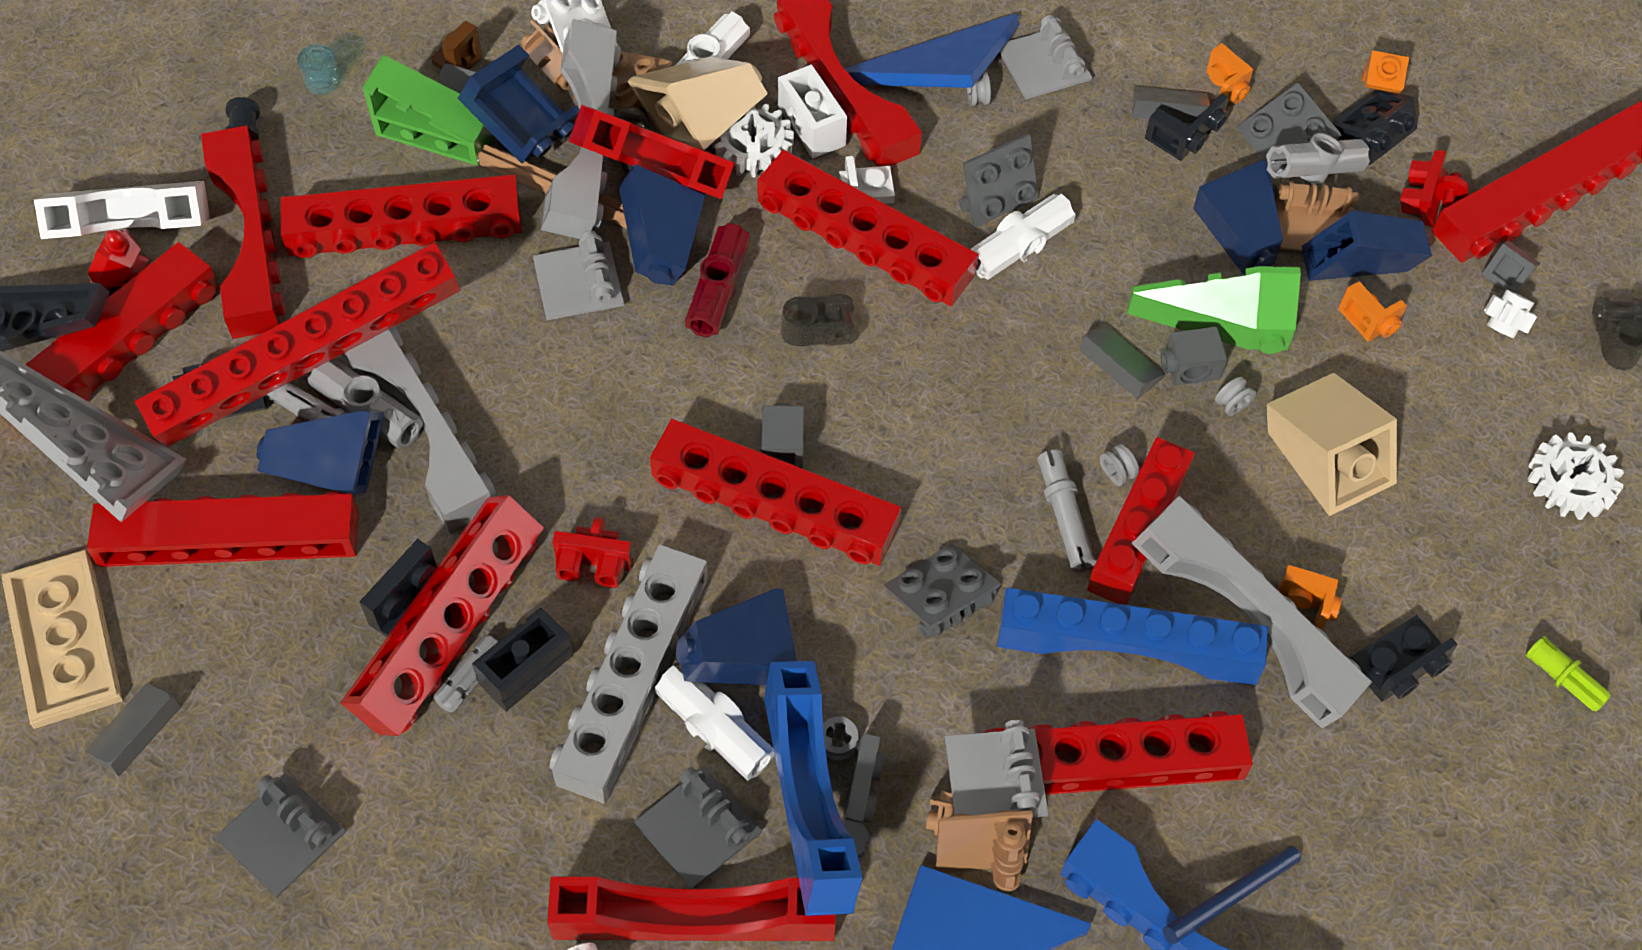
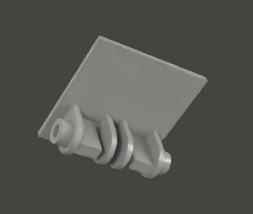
(1044, 60)
(578, 278)
(996, 771)

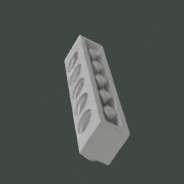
(596, 773)

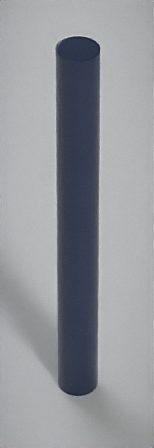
(1231, 895)

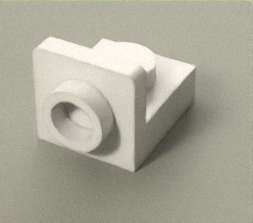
(871, 180)

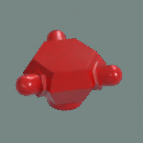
(117, 259)

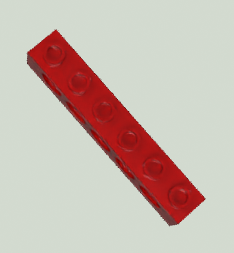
(400, 215)
(867, 228)
(762, 474)
(373, 693)
(1220, 733)

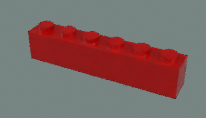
(129, 322)
(226, 530)

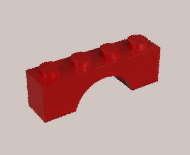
(652, 151)
(1152, 492)

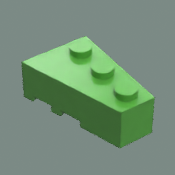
(422, 113)

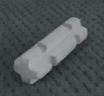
(463, 677)

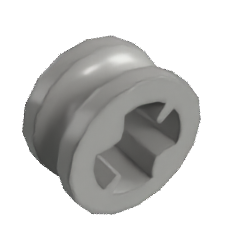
(980, 91)
(1235, 396)
(1119, 464)
(851, 734)

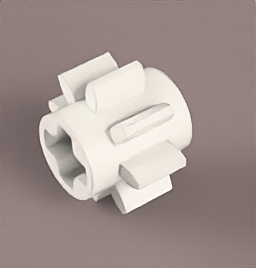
(1510, 313)

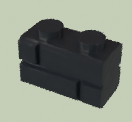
(523, 659)

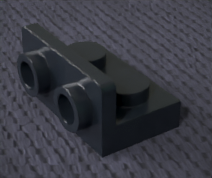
(1379, 120)
(398, 588)
(1402, 658)

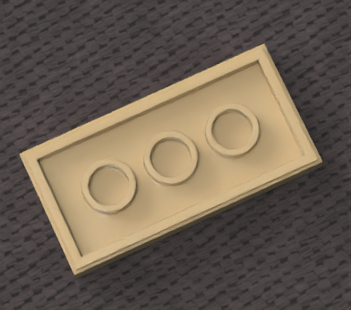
(61, 638)

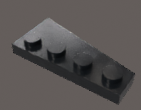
(47, 311)

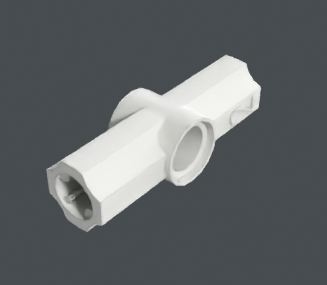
(719, 40)
(1022, 235)
(716, 721)

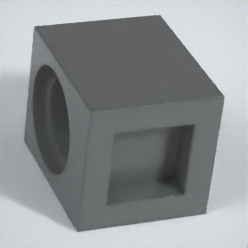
(1194, 356)
(783, 432)

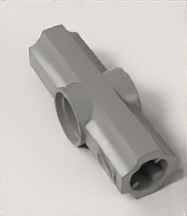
(1317, 158)
(350, 391)

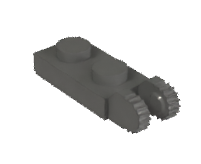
(859, 803)

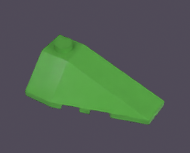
(1247, 310)

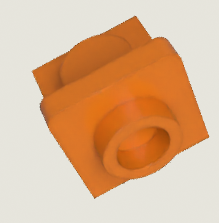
(1385, 72)
(1229, 73)
(1367, 313)
(1311, 590)

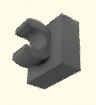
(1510, 268)

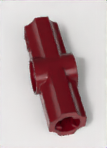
(714, 295)

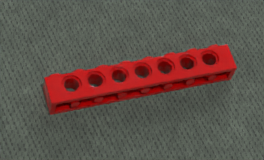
(298, 346)

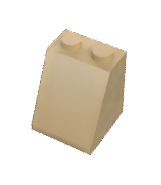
(699, 98)
(1336, 441)

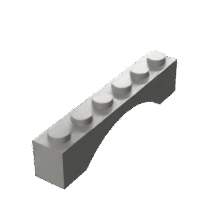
(574, 193)
(451, 479)
(1315, 671)

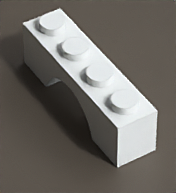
(125, 207)

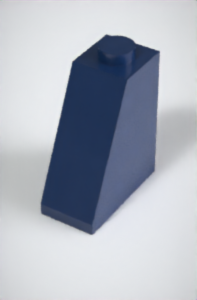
(1242, 215)
(659, 223)
(1366, 246)
(324, 451)
(738, 642)

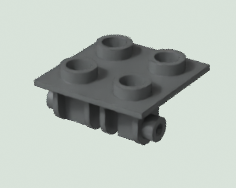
(1286, 120)
(999, 181)
(942, 589)
(697, 826)
(280, 833)

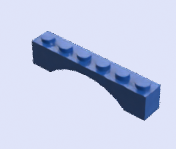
(1202, 644)
(820, 843)
(1112, 874)

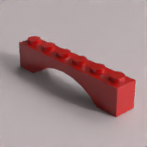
(883, 127)
(249, 289)
(624, 911)

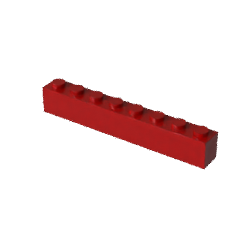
(1542, 186)

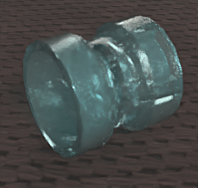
(319, 69)

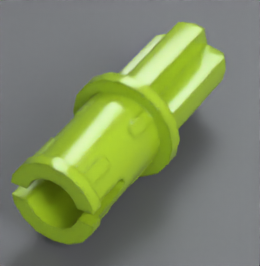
(1568, 673)

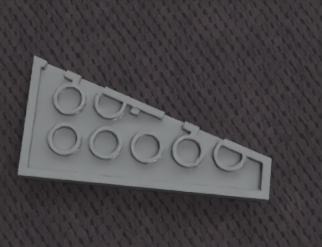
(88, 444)

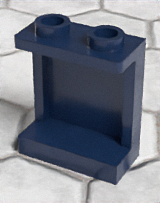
(516, 107)

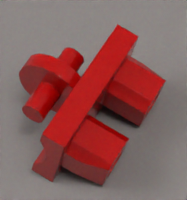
(1436, 188)
(592, 547)

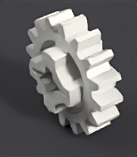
(770, 138)
(1588, 492)

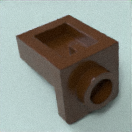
(459, 48)

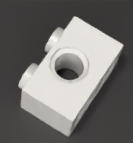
(812, 111)

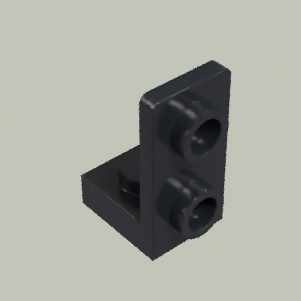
(1178, 138)

